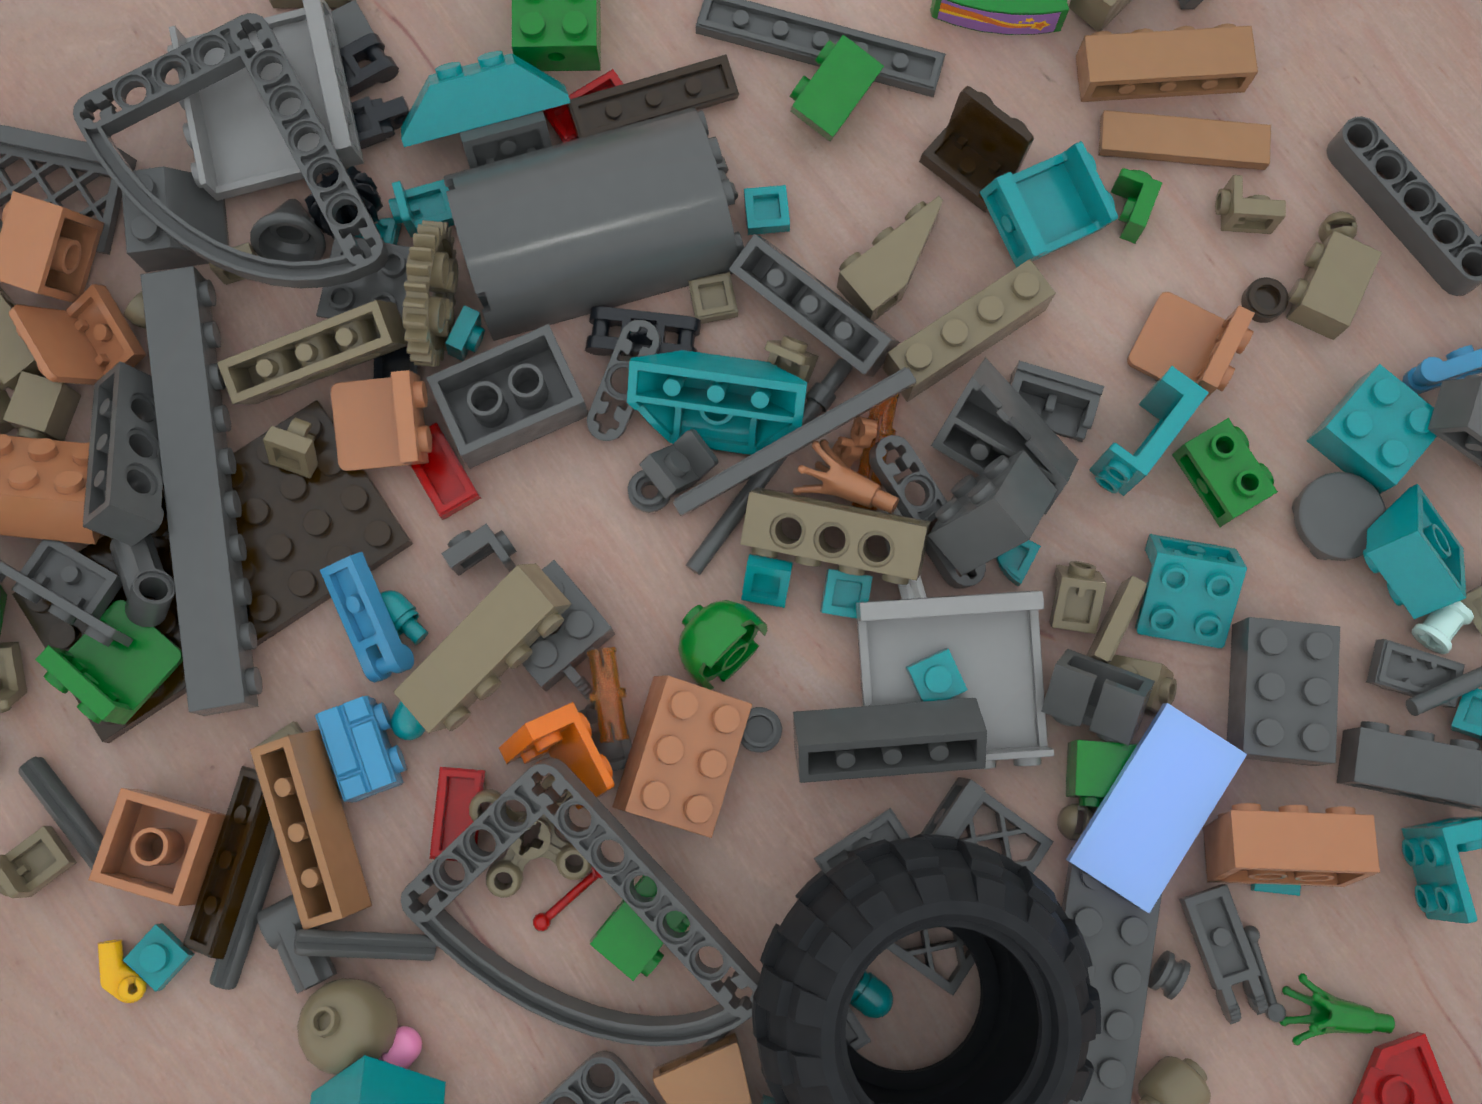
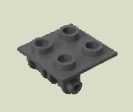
(382, 285)

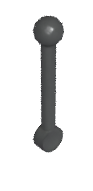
(1276, 1011)

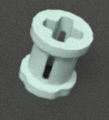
(1442, 626)

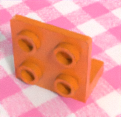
(565, 737)

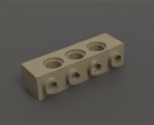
(313, 352)
(765, 535)

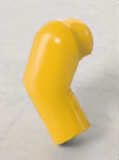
(116, 975)

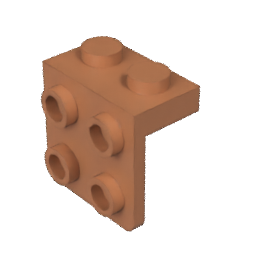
(79, 341)
(1190, 341)
(381, 422)

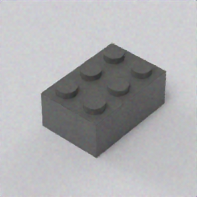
(508, 396)
(1284, 691)

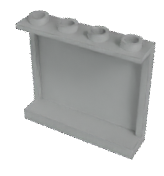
(231, 127)
(994, 649)

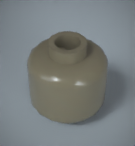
(1174, 1083)

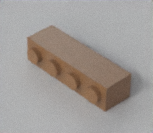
(1166, 63)
(311, 828)

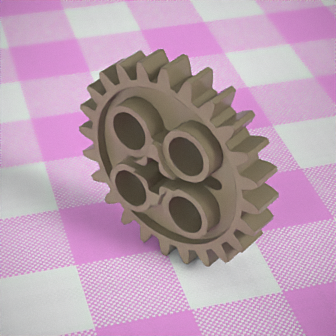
(434, 269)

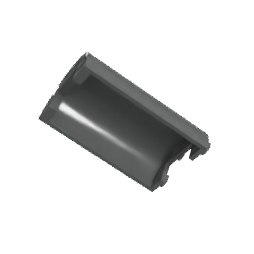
(594, 222)

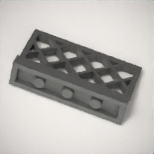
(63, 153)
(951, 820)

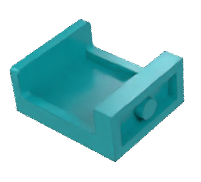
(1049, 204)
(1170, 401)

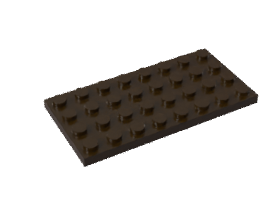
(289, 534)

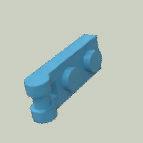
(1433, 370)
(366, 618)

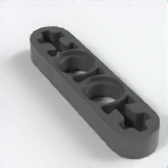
(933, 500)

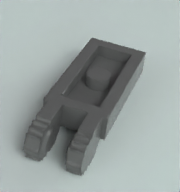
(1224, 949)

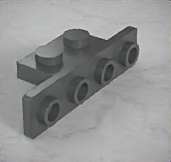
(72, 585)

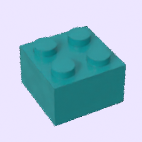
(1376, 429)

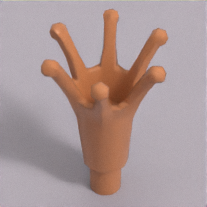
(844, 482)

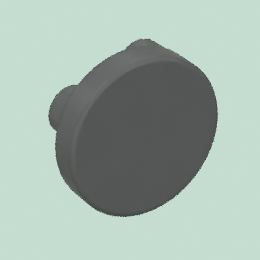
(1335, 515)

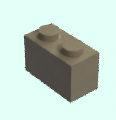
(1332, 285)

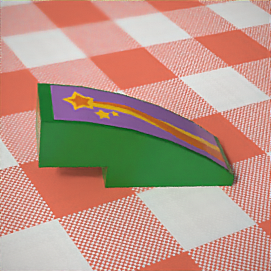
(1003, 16)

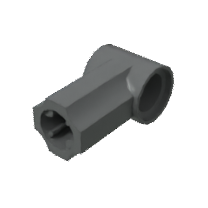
(140, 577)
(279, 926)

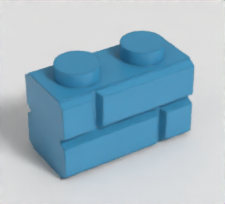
(361, 748)

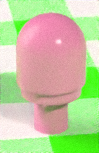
(405, 1048)

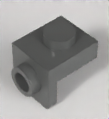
(471, 548)

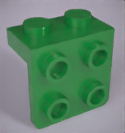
(114, 678)

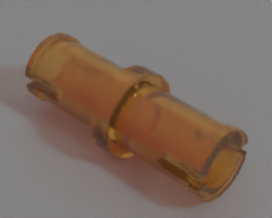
(607, 695)

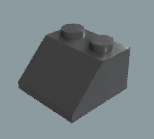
(178, 192)

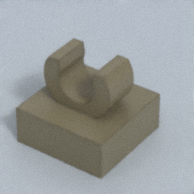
(292, 448)

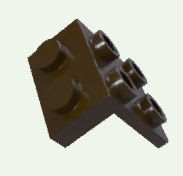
(977, 146)

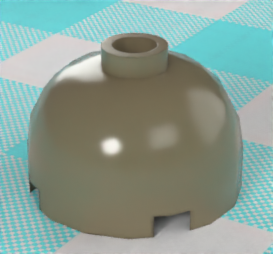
(346, 1023)

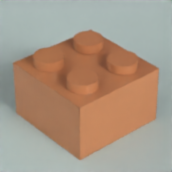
(47, 247)
(157, 847)

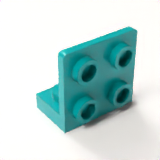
(1190, 591)
(1435, 859)

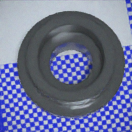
(635, 495)

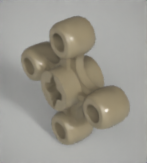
(517, 856)

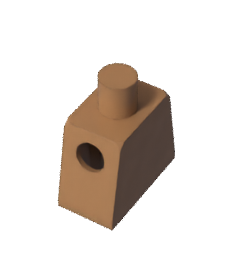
(705, 1076)

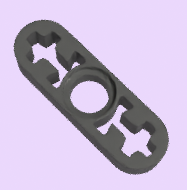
(599, 406)

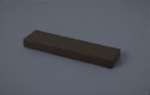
(654, 96)
(229, 868)

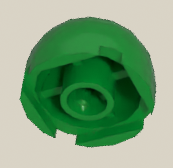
(718, 640)

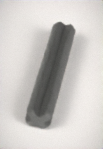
(62, 808)
(364, 945)

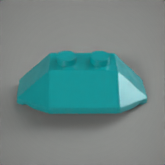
(479, 95)
(726, 399)

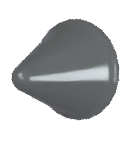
(288, 235)

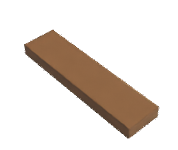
(1184, 140)

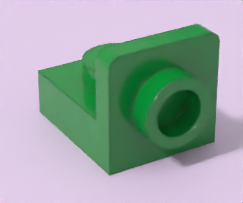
(1141, 195)

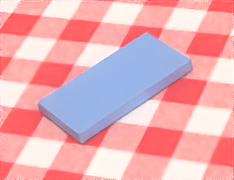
(1156, 807)

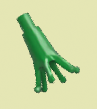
(1334, 1014)

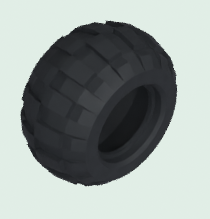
(1029, 961)

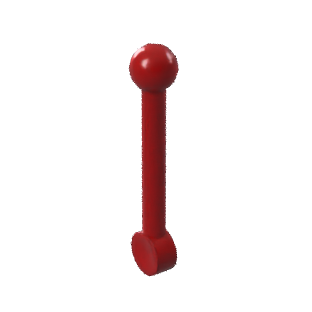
(543, 920)

